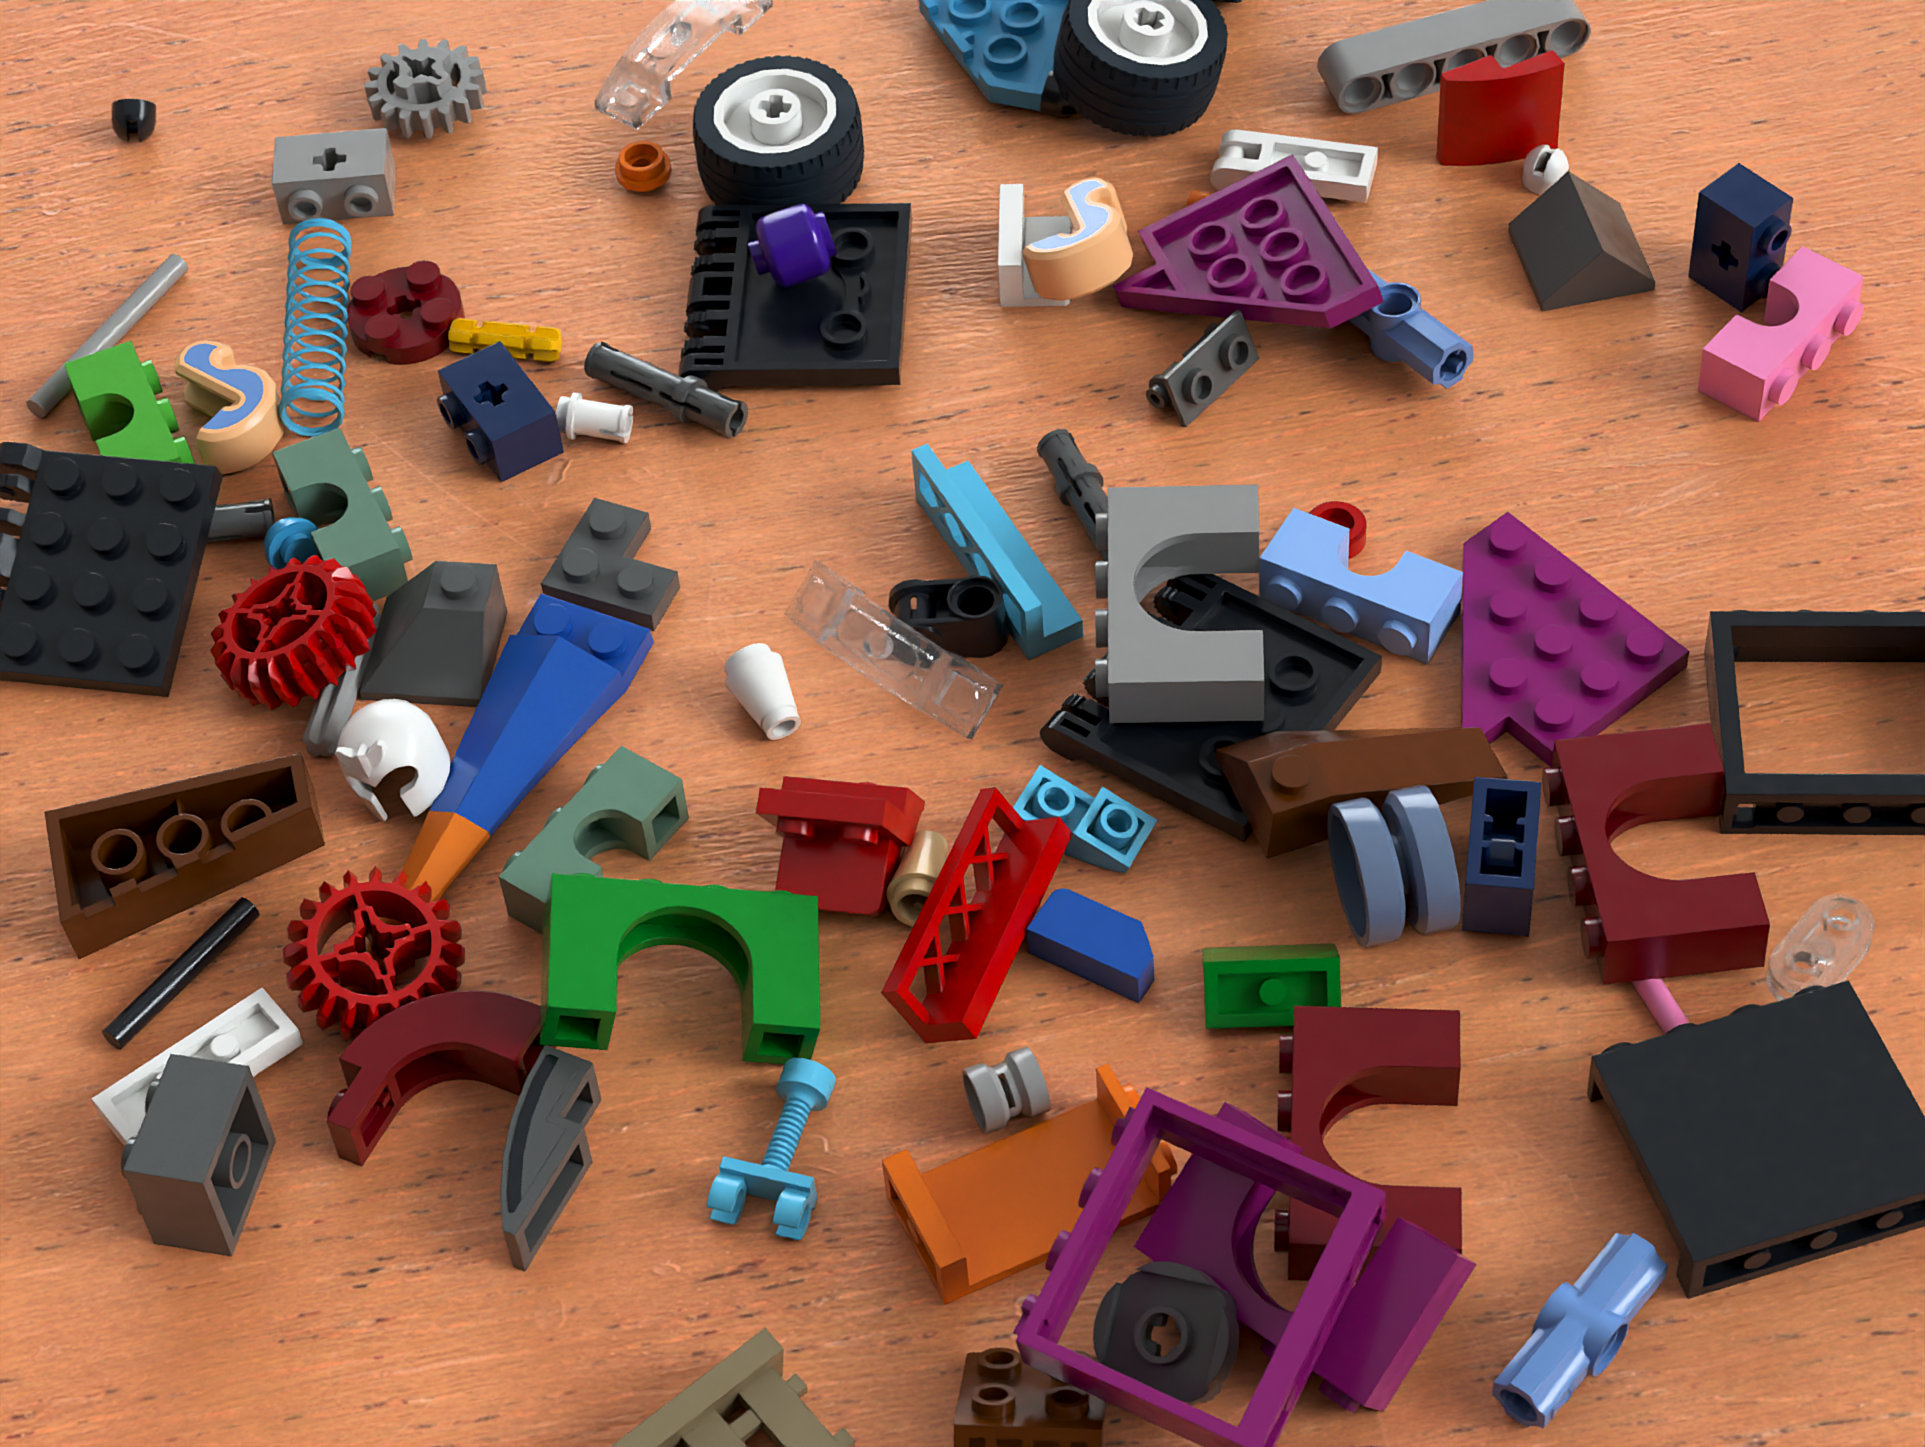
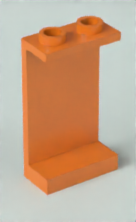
(1014, 1197)

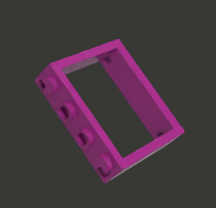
(1103, 1205)

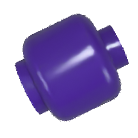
(792, 245)

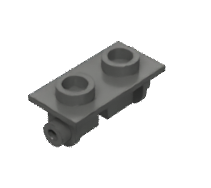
(1206, 370)

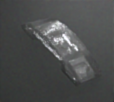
(670, 42)
(892, 652)

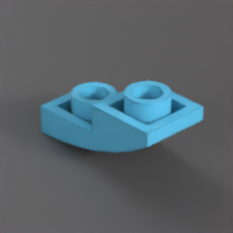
(1104, 828)

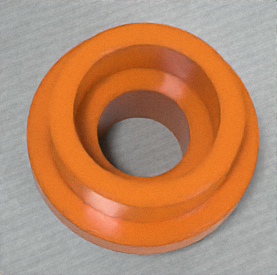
(642, 166)

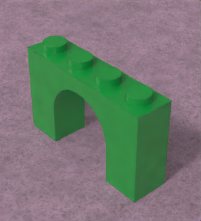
(757, 935)

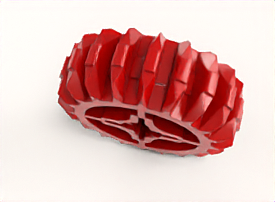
(293, 632)
(422, 934)

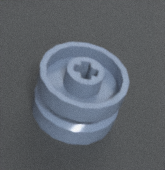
(1394, 866)

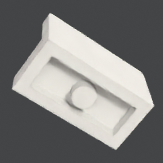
(1014, 234)

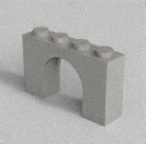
(1164, 670)

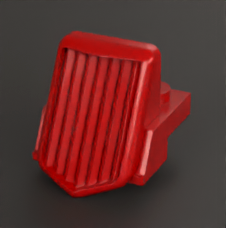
(840, 839)

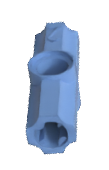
(1409, 334)
(1579, 1330)

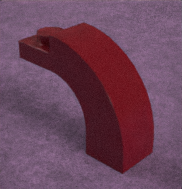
(424, 1044)

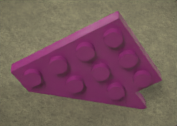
(1256, 250)
(1550, 643)

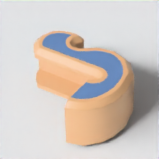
(1090, 256)
(238, 399)

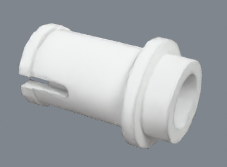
(594, 418)

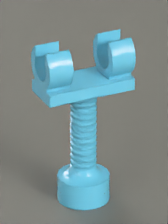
(804, 1088)

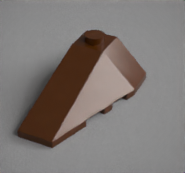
(1295, 776)

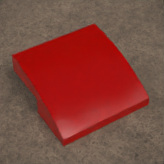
(1498, 111)

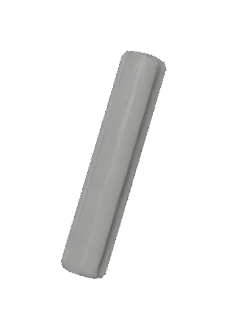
(335, 706)

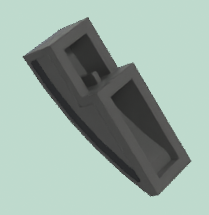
(545, 1149)

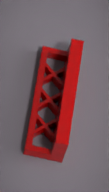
(983, 932)

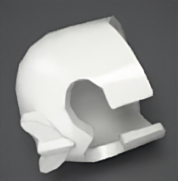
(390, 737)

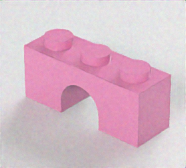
(1807, 310)

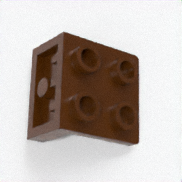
(1022, 1407)

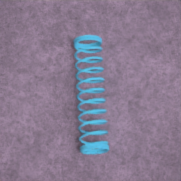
(314, 263)

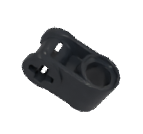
(955, 614)

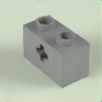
(334, 175)

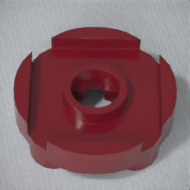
(382, 297)

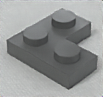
(600, 570)

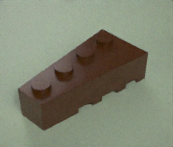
(175, 845)

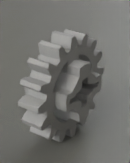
(425, 88)

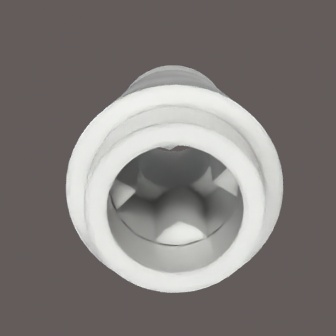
(762, 687)

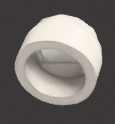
(1543, 157)

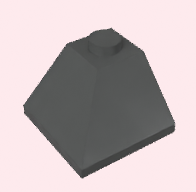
(438, 636)

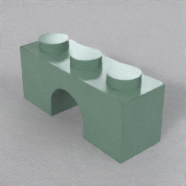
(330, 485)
(619, 807)

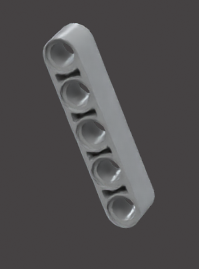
(1410, 56)

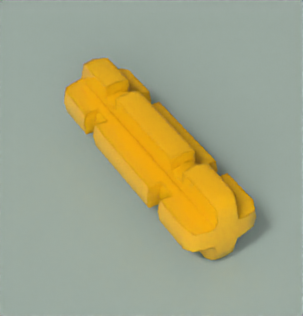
(543, 343)

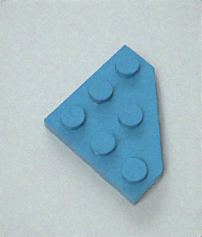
(1000, 43)

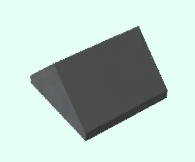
(1578, 247)

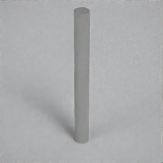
(110, 331)

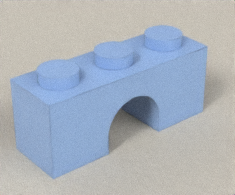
(1399, 610)

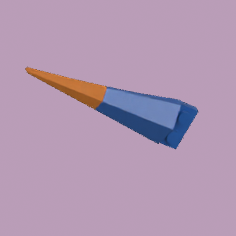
(537, 704)

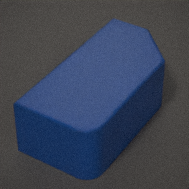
(1093, 943)

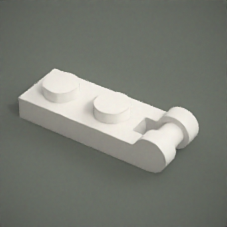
(1333, 167)

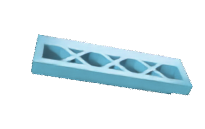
(992, 547)

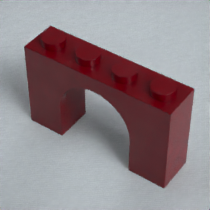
(1633, 920)
(1354, 1061)

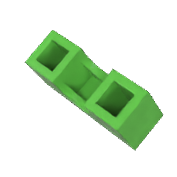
(121, 406)

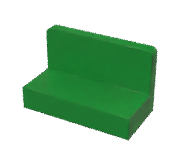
(1265, 983)

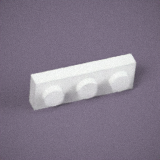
(246, 1034)

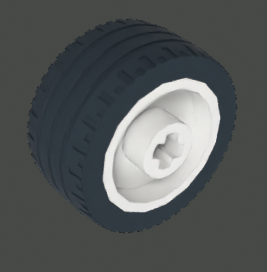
(1140, 62)
(778, 134)

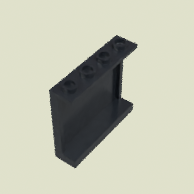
(1769, 1135)

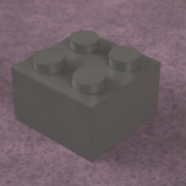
(199, 1154)

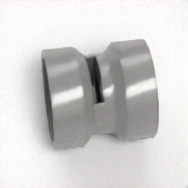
(1006, 1090)

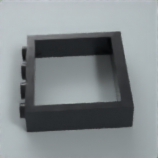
(1798, 800)

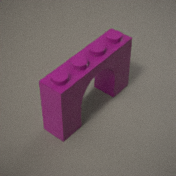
(1388, 1315)

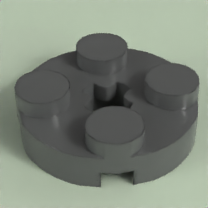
(1202, 1315)

